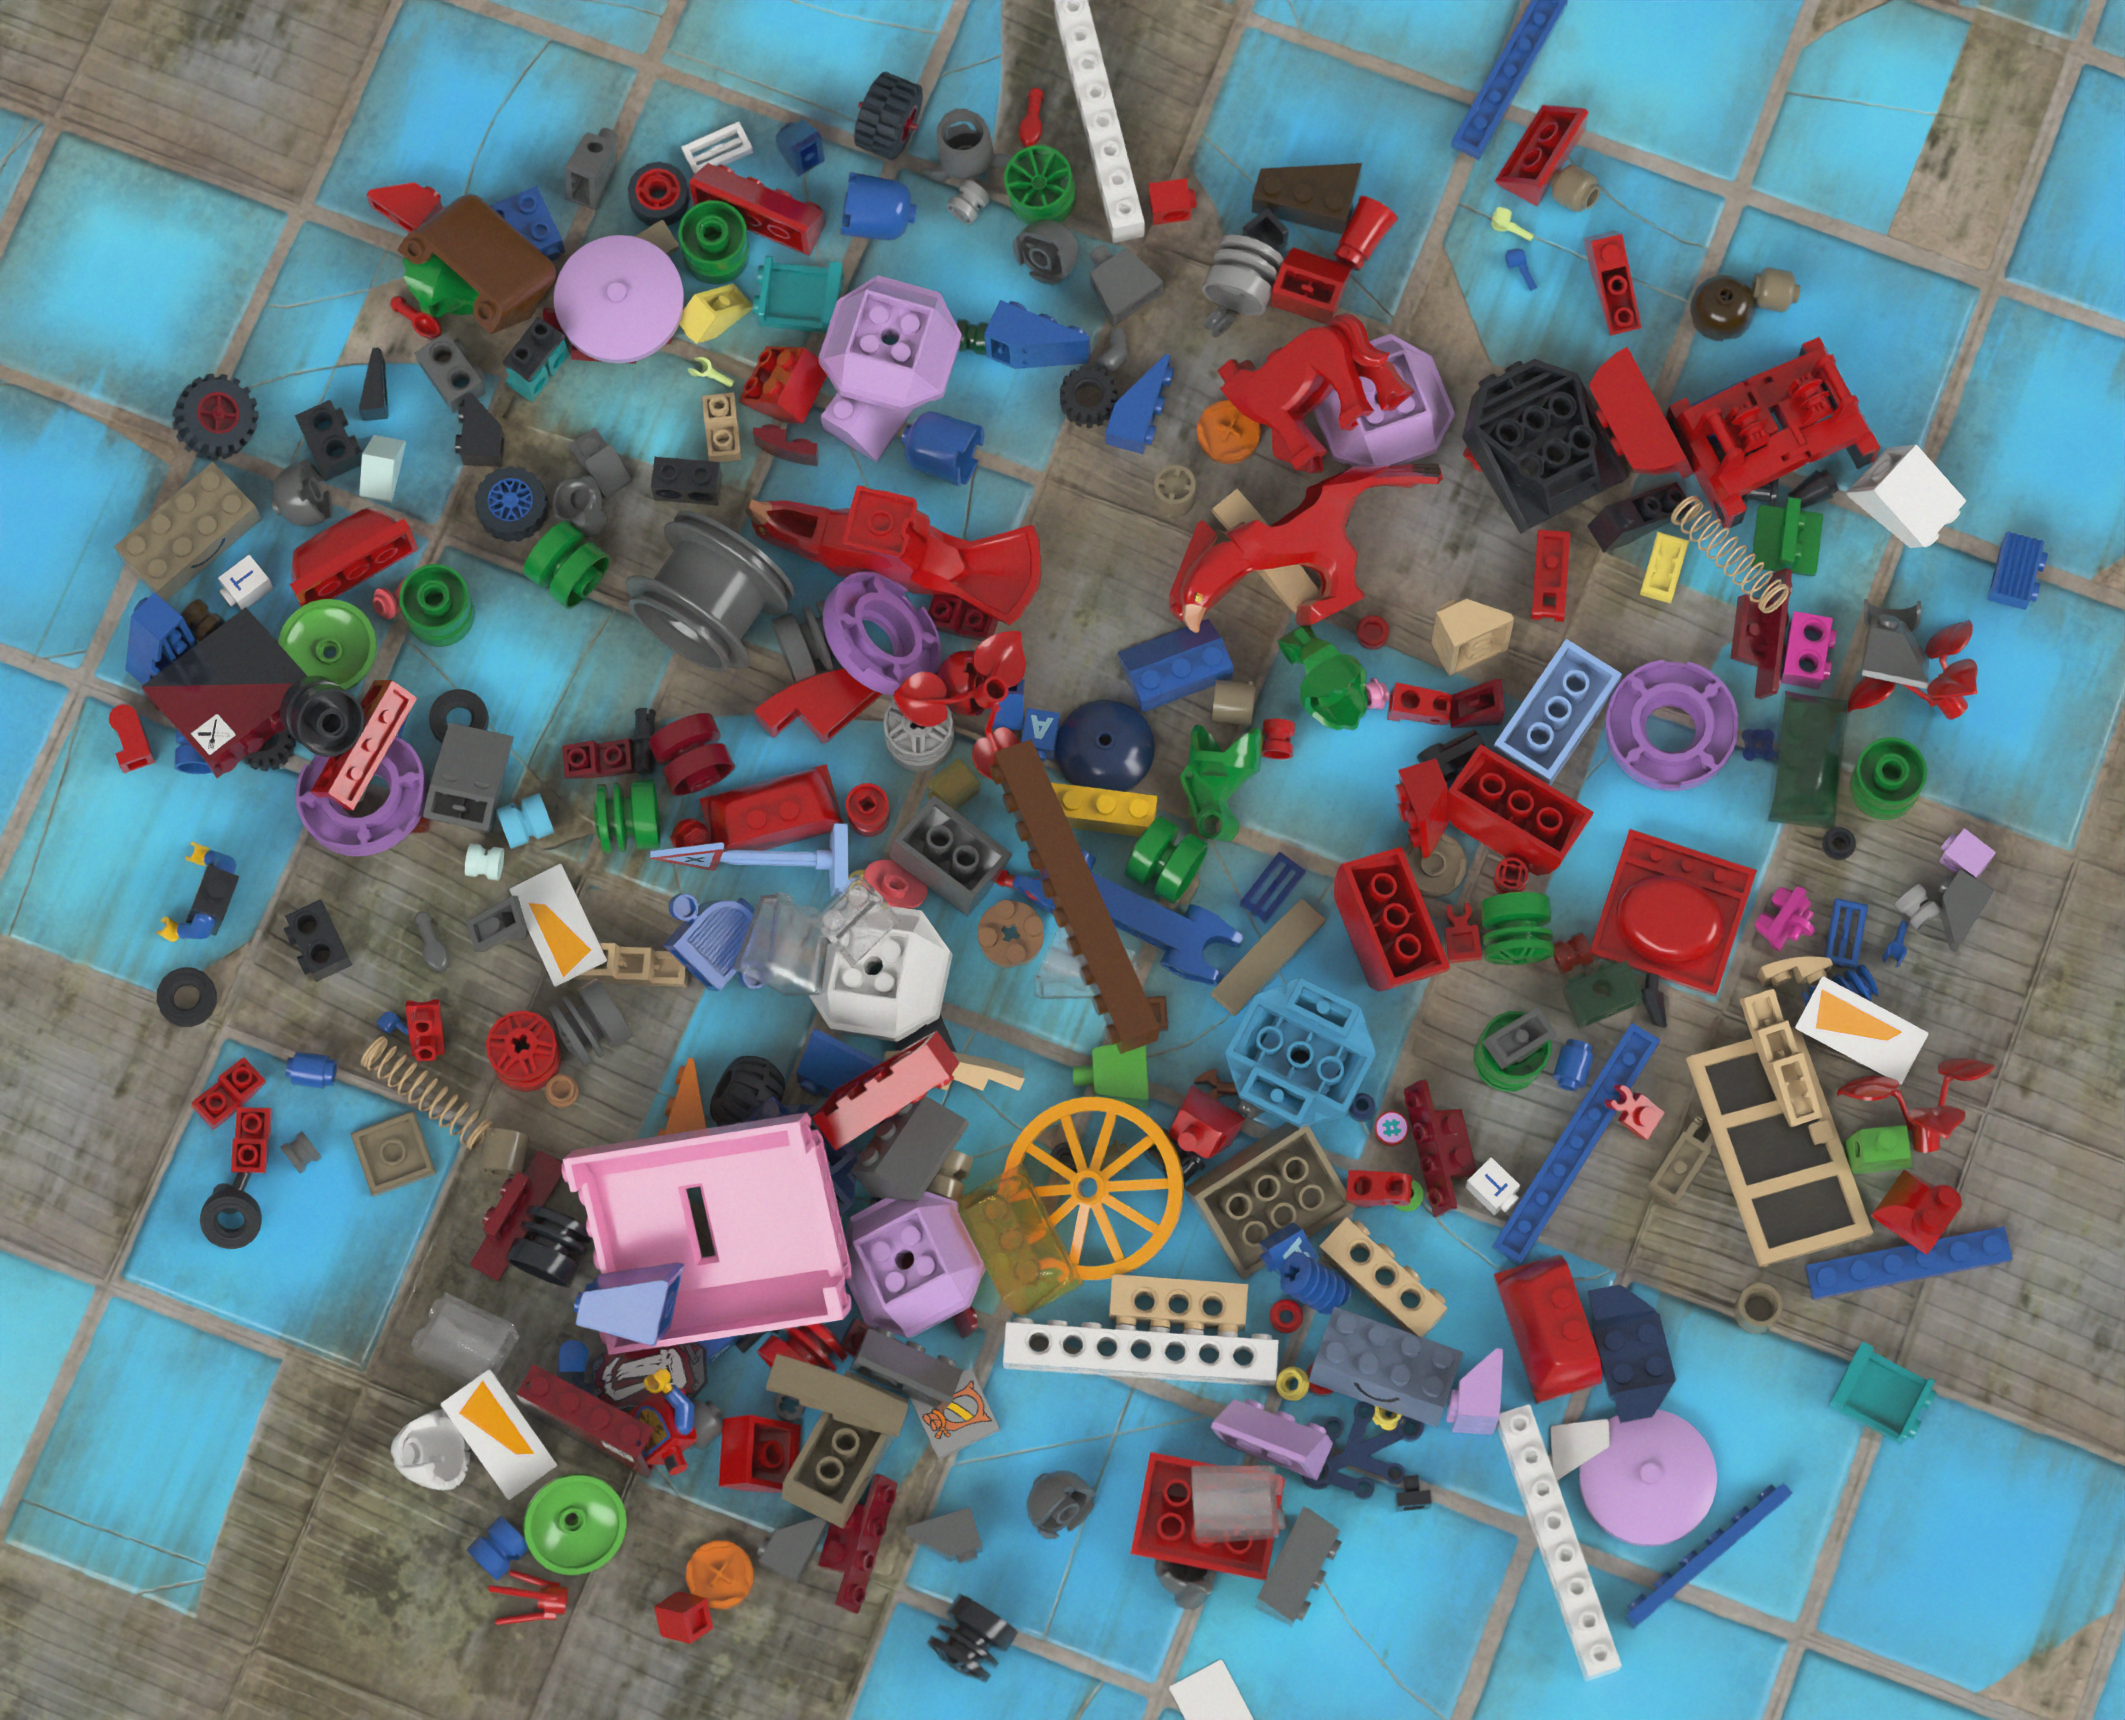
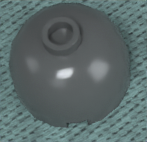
(1047, 249)
(300, 495)
(1059, 1501)

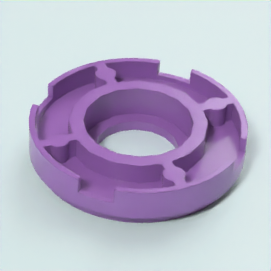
(881, 601)
(1680, 686)
(375, 832)

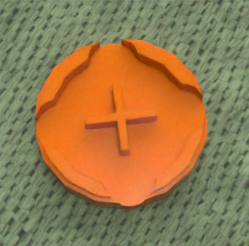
(1227, 434)
(720, 1574)

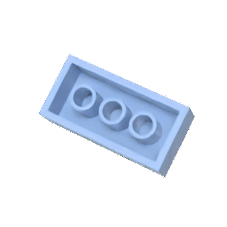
(1557, 712)

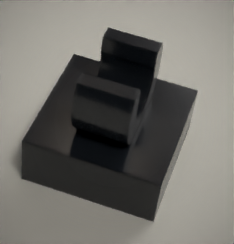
(1412, 1497)

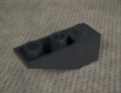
(1636, 516)

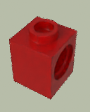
(1171, 201)

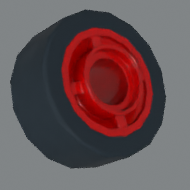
(654, 178)

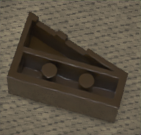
(1309, 194)

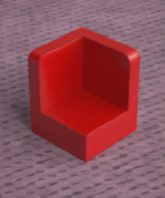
(683, 1617)

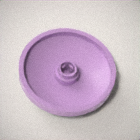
(619, 299)
(1650, 1480)

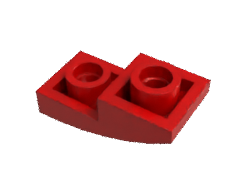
(231, 1091)
(251, 1140)

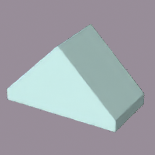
(381, 468)

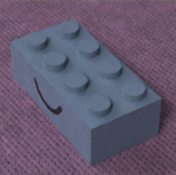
(1385, 1366)

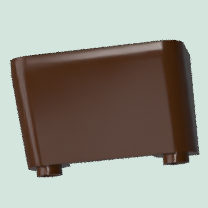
(488, 257)

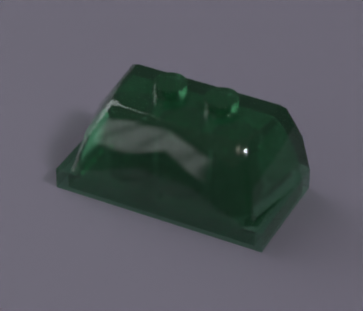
(1807, 760)

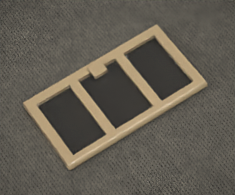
(1785, 1179)

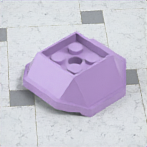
(895, 374)
(1397, 435)
(943, 1269)

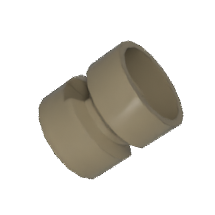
(949, 1177)

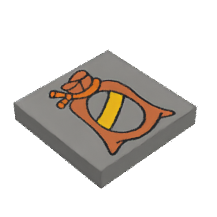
(962, 1422)

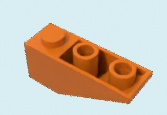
(686, 1109)

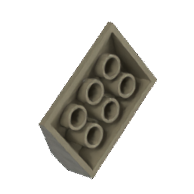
(1264, 1190)

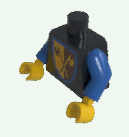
(211, 897)

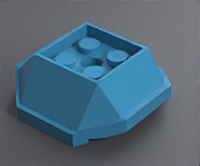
(1307, 1020)

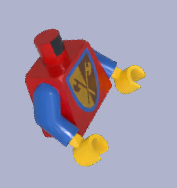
(673, 1420)

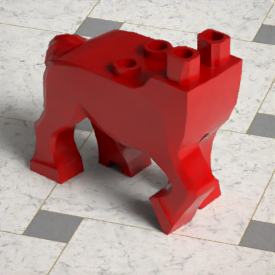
(1301, 379)

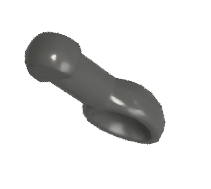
(434, 951)

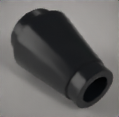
(1815, 488)

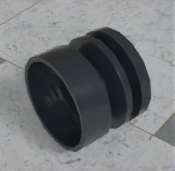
(550, 1243)
(972, 1638)

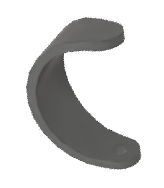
(1910, 616)

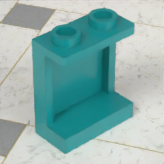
(797, 295)
(1882, 1395)

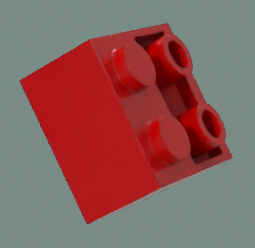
(1310, 285)
(784, 383)
(1423, 804)

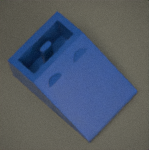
(1033, 340)

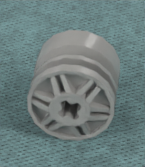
(1242, 275)
(917, 748)

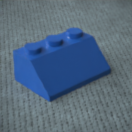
(1176, 665)
(830, 1064)

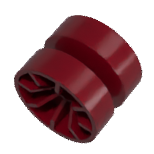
(691, 754)

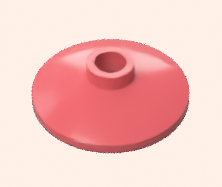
(895, 884)

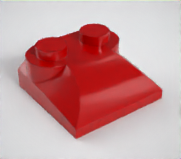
(1918, 1210)

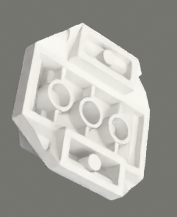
(900, 996)

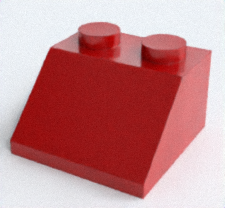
(757, 1453)

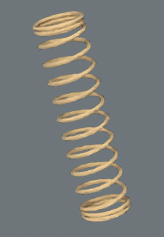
(1691, 514)
(374, 1052)

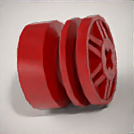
(531, 1067)
(807, 1344)

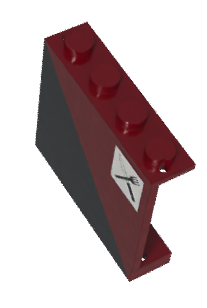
(226, 691)
(586, 1419)

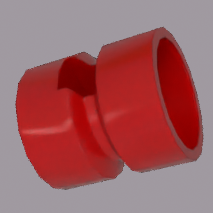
(868, 809)

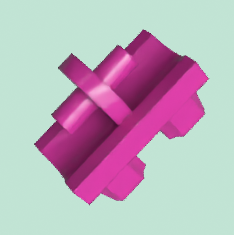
(1791, 920)

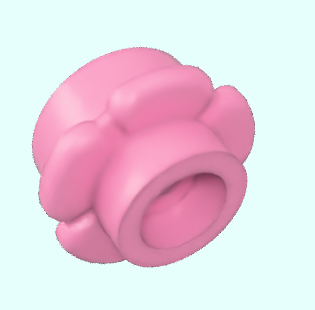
(1377, 694)

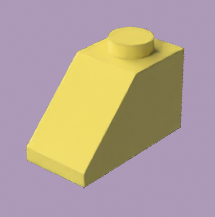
(713, 312)

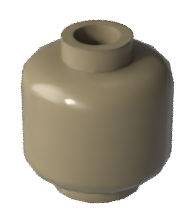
(1575, 188)
(1775, 289)

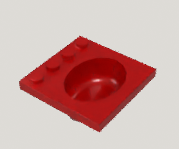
(1672, 912)

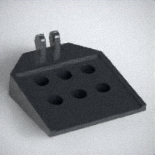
(1552, 487)

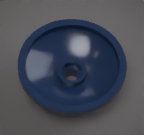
(1107, 767)

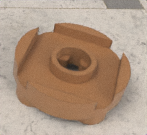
(1007, 915)

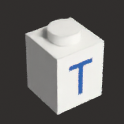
(244, 584)
(1493, 1187)

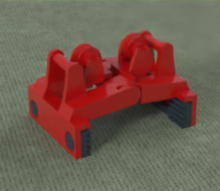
(1742, 420)

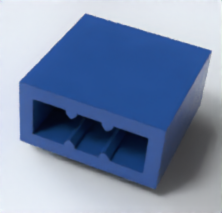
(532, 220)

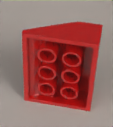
(1167, 1525)

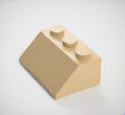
(1469, 634)

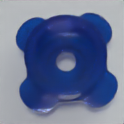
(1762, 736)

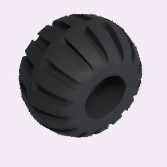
(744, 1089)

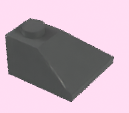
(1894, 653)

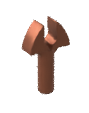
(1222, 1088)

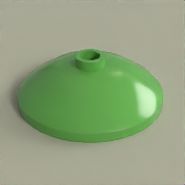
(326, 627)
(579, 1544)

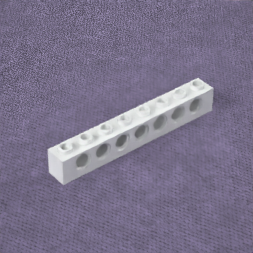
(1099, 119)
(1122, 1363)
(1558, 1543)

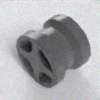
(300, 1152)

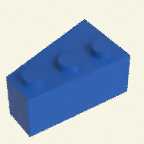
(155, 638)

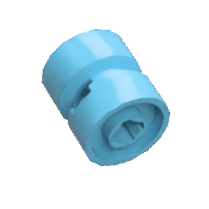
(525, 820)

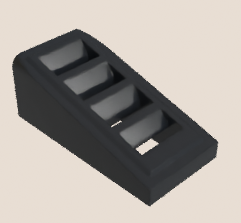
(374, 394)

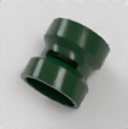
(972, 336)

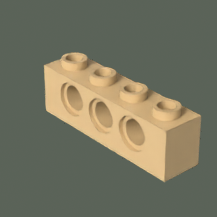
(1355, 1235)
(1162, 1291)

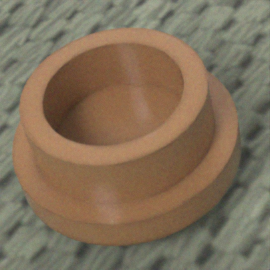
(561, 1091)

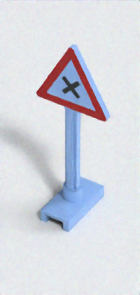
(710, 855)

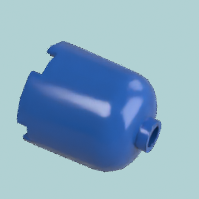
(876, 208)
(943, 447)

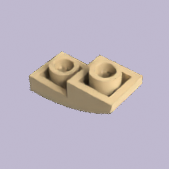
(721, 427)
(1804, 969)

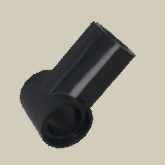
(1454, 754)

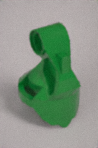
(439, 288)
(1333, 682)
(1216, 776)

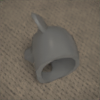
(964, 151)

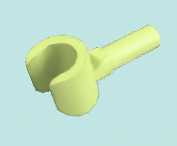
(1502, 223)
(708, 371)

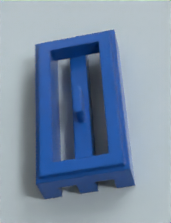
(1840, 961)

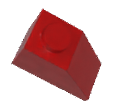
(405, 204)

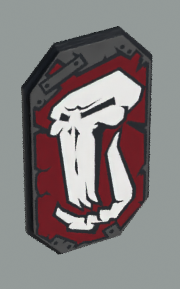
(621, 1376)

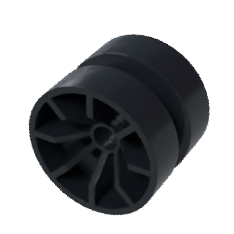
(322, 716)

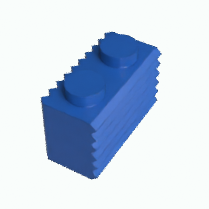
(2016, 571)

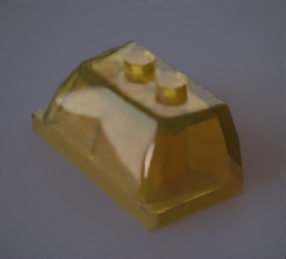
(1018, 1242)

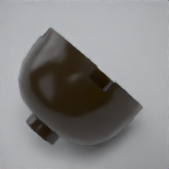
(1722, 307)

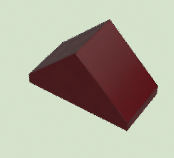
(1478, 706)

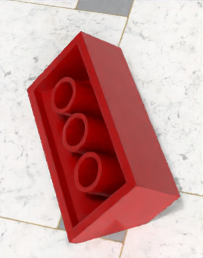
(765, 211)

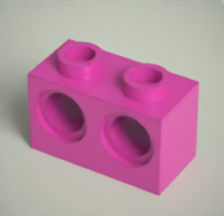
(1801, 649)

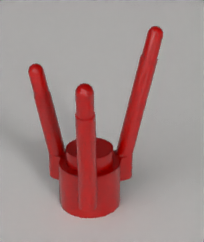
(550, 1598)

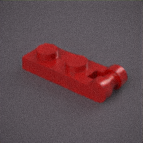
(1550, 574)

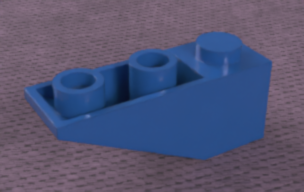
(1134, 412)

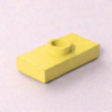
(1664, 567)

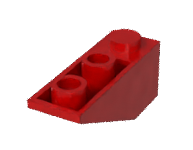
(1613, 281)

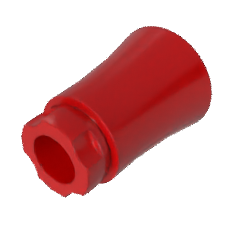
(1364, 232)

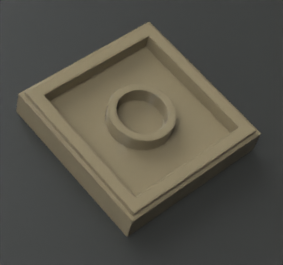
(393, 1153)

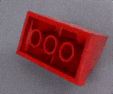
(1636, 418)
(349, 554)
(773, 811)
(1515, 812)
(1388, 920)
(1549, 1328)

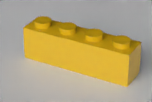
(1106, 809)

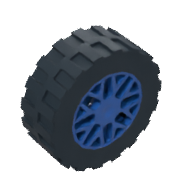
(511, 504)

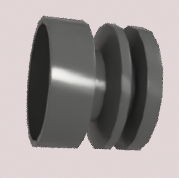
(803, 642)
(589, 1022)

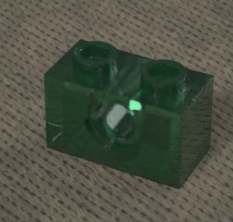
(1589, 1008)

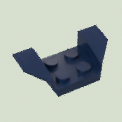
(1631, 1352)

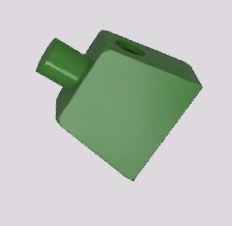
(1116, 1075)
(1880, 1150)

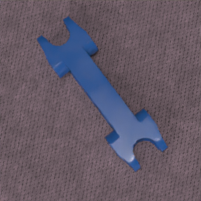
(1178, 935)

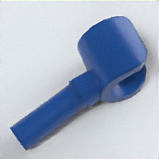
(1517, 258)
(1896, 947)
(390, 1021)

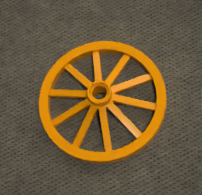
(1173, 1183)

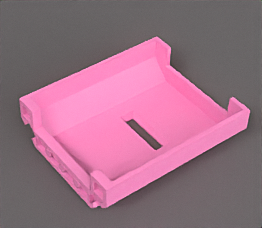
(767, 1213)

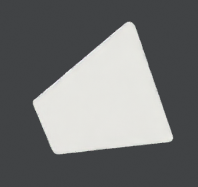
(1577, 1444)

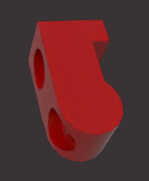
(1419, 705)
(133, 738)
(1378, 1188)

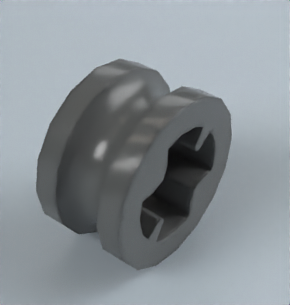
(1219, 321)
(784, 1415)

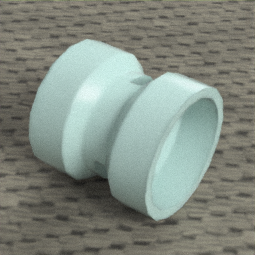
(484, 861)

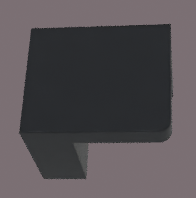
(1267, 229)

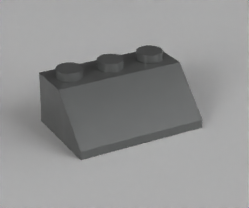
(950, 855)
(909, 1150)
(906, 1368)
(1298, 1568)

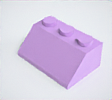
(863, 425)
(1477, 1400)
(1273, 1437)

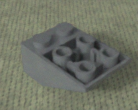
(468, 778)

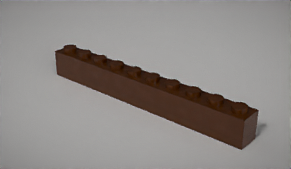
(1075, 897)

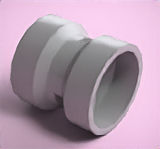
(968, 202)
(1918, 906)

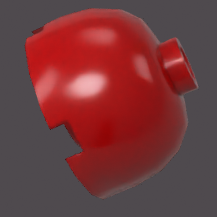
(959, 678)

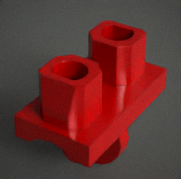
(425, 1029)

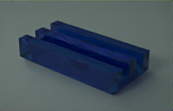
(1255, 909)

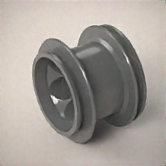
(708, 592)

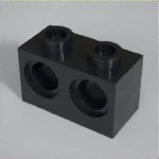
(325, 441)
(686, 481)
(322, 938)

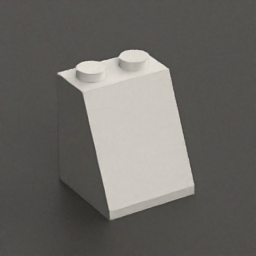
(1907, 495)

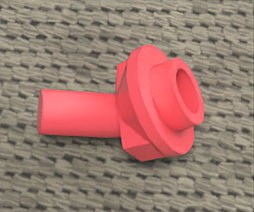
(387, 603)

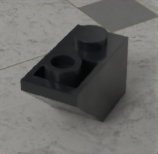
(481, 435)

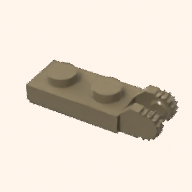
(1681, 1164)

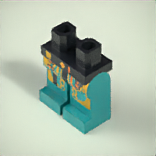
(535, 357)

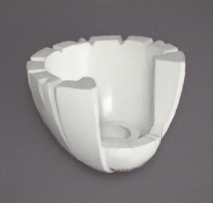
(431, 1451)

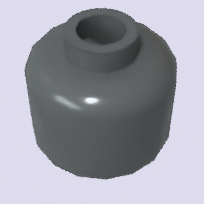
(706, 1423)

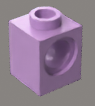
(1966, 853)

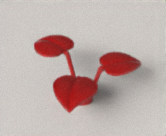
(1002, 662)
(1945, 690)
(1925, 1123)

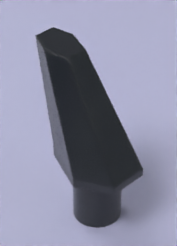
(1654, 1000)

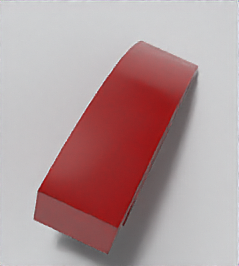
(821, 702)

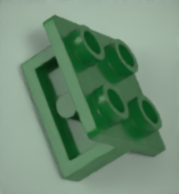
(1787, 538)

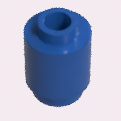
(1573, 1065)
(311, 1070)

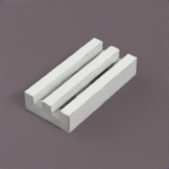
(714, 138)

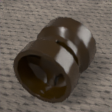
(200, 619)

